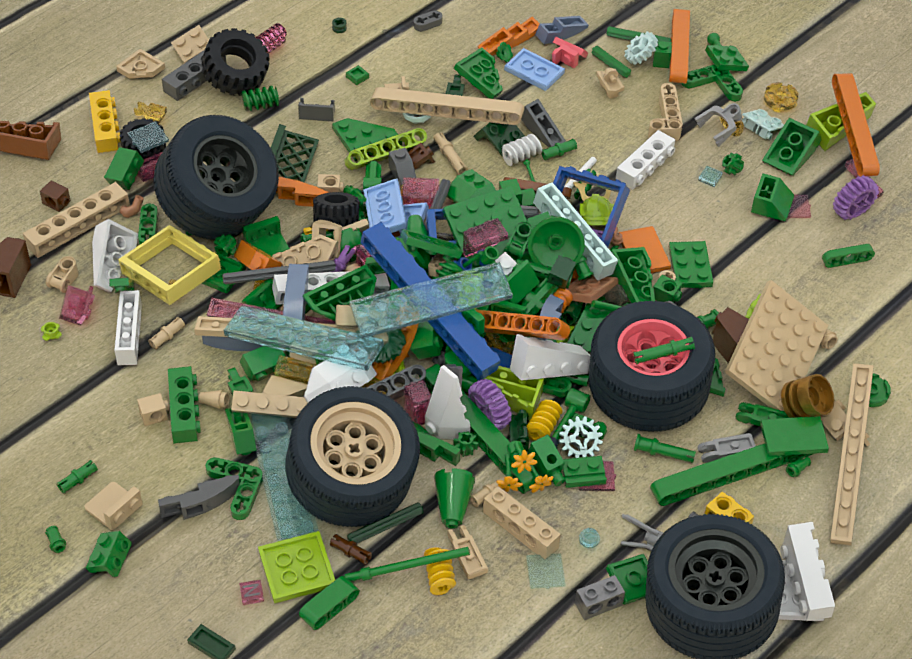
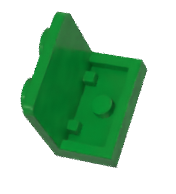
(266, 236)

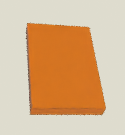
(647, 238)

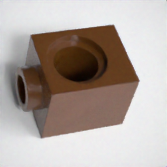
(55, 196)

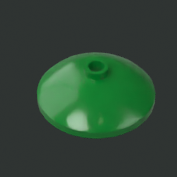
(545, 252)

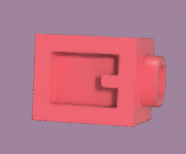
(566, 55)

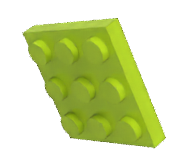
(296, 566)

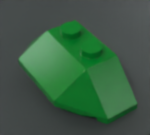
(468, 186)
(341, 291)

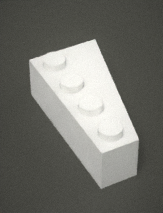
(547, 359)
(807, 572)

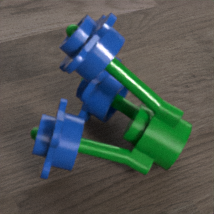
(486, 257)

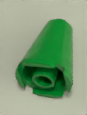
(453, 495)

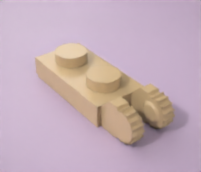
(474, 563)

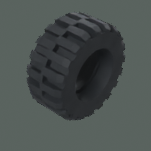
(239, 44)

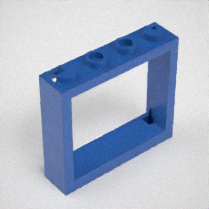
(603, 182)

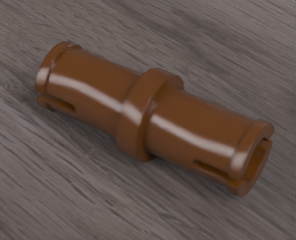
(350, 549)

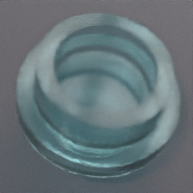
(589, 538)

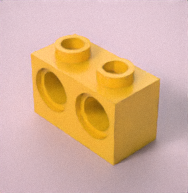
(730, 508)

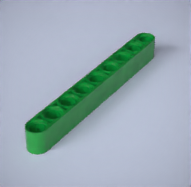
(488, 436)
(717, 474)

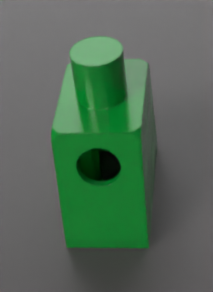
(548, 459)

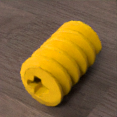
(544, 419)
(440, 573)

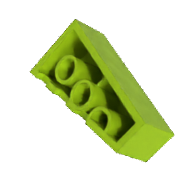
(830, 124)

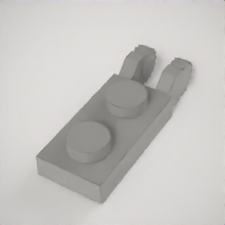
(725, 446)

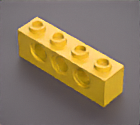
(103, 121)

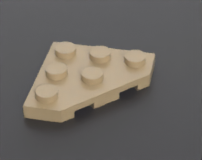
(314, 250)

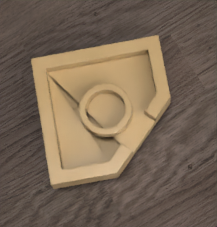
(140, 65)

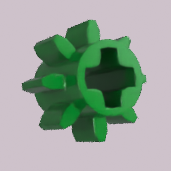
(732, 163)
(225, 245)
(466, 443)

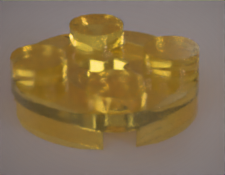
(788, 97)

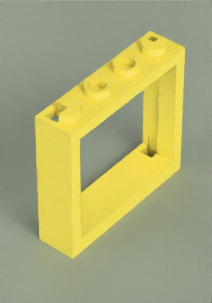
(131, 263)

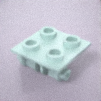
(761, 123)

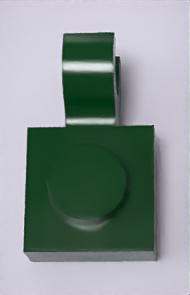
(456, 87)

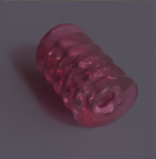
(273, 37)

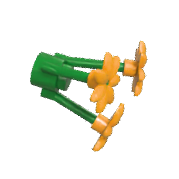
(521, 460)

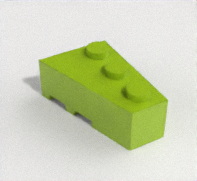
(518, 393)

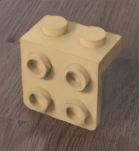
(114, 504)

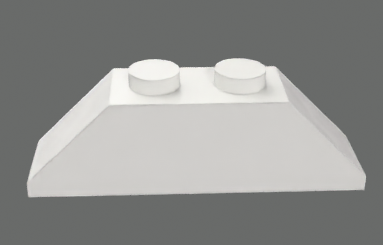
(333, 375)

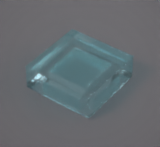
(710, 176)

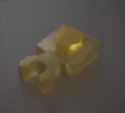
(152, 111)

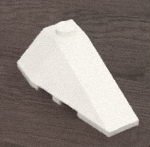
(109, 244)
(445, 410)

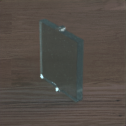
(148, 137)
(545, 572)

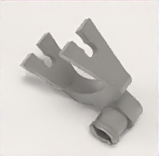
(730, 114)

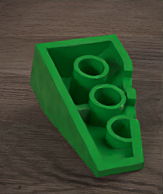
(634, 273)

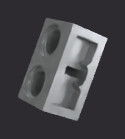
(599, 597)

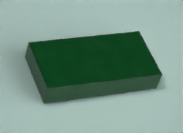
(211, 643)

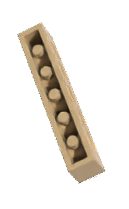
(76, 220)

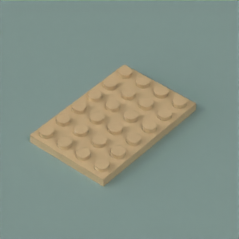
(775, 345)

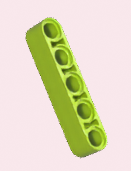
(377, 149)

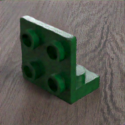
(499, 134)

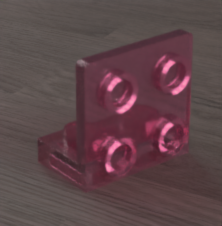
(482, 236)

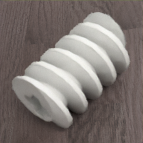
(521, 148)

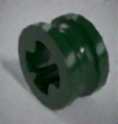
(339, 25)

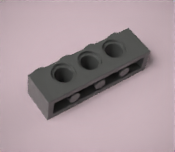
(185, 78)

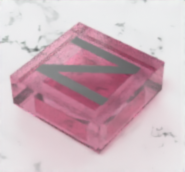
(251, 592)

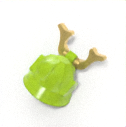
(595, 208)

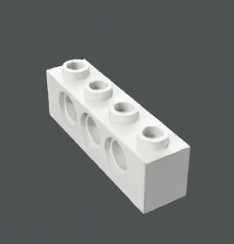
(646, 159)
(128, 328)

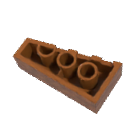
(29, 139)

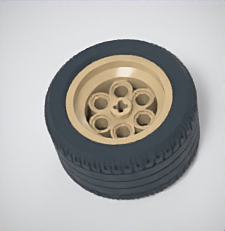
(356, 421)

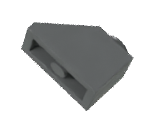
(401, 165)

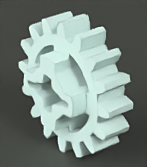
(641, 48)
(582, 448)

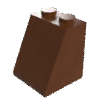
(13, 265)
(728, 331)

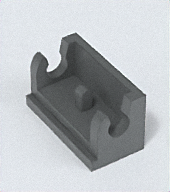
(316, 111)

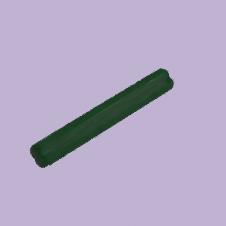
(385, 523)

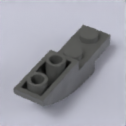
(207, 497)

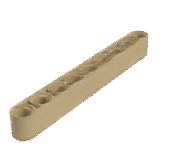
(447, 105)

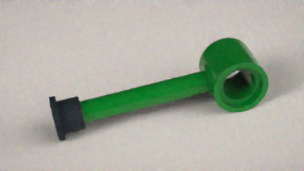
(577, 402)

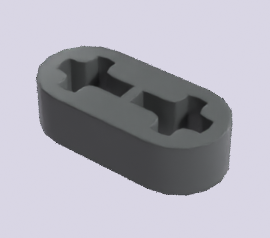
(428, 21)

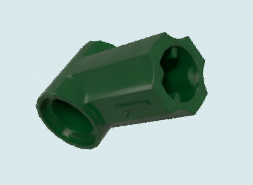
(572, 312)

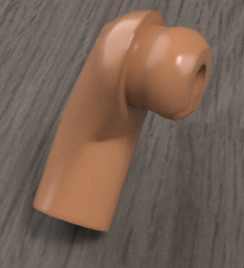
(133, 209)
(616, 239)

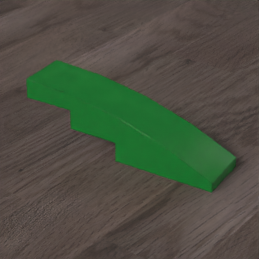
(433, 448)

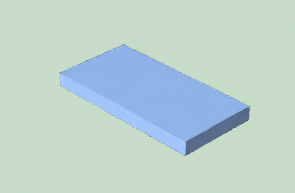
(386, 205)

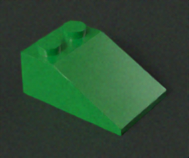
(792, 147)

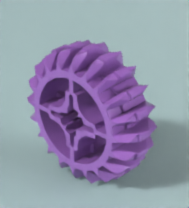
(855, 197)
(491, 402)

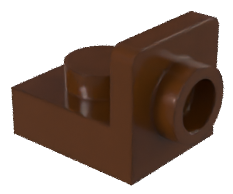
(420, 154)

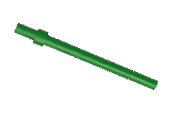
(367, 572)

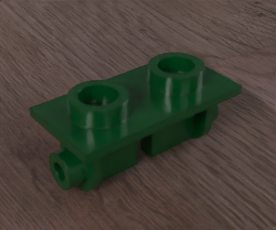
(518, 428)

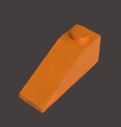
(254, 257)

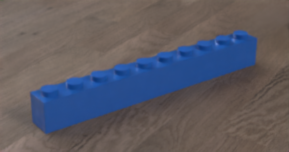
(452, 328)

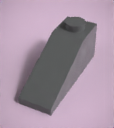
(541, 124)

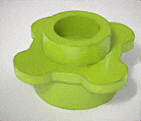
(51, 331)

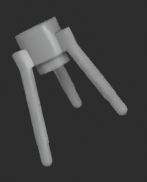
(651, 536)

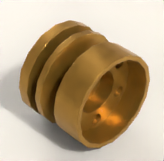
(807, 397)

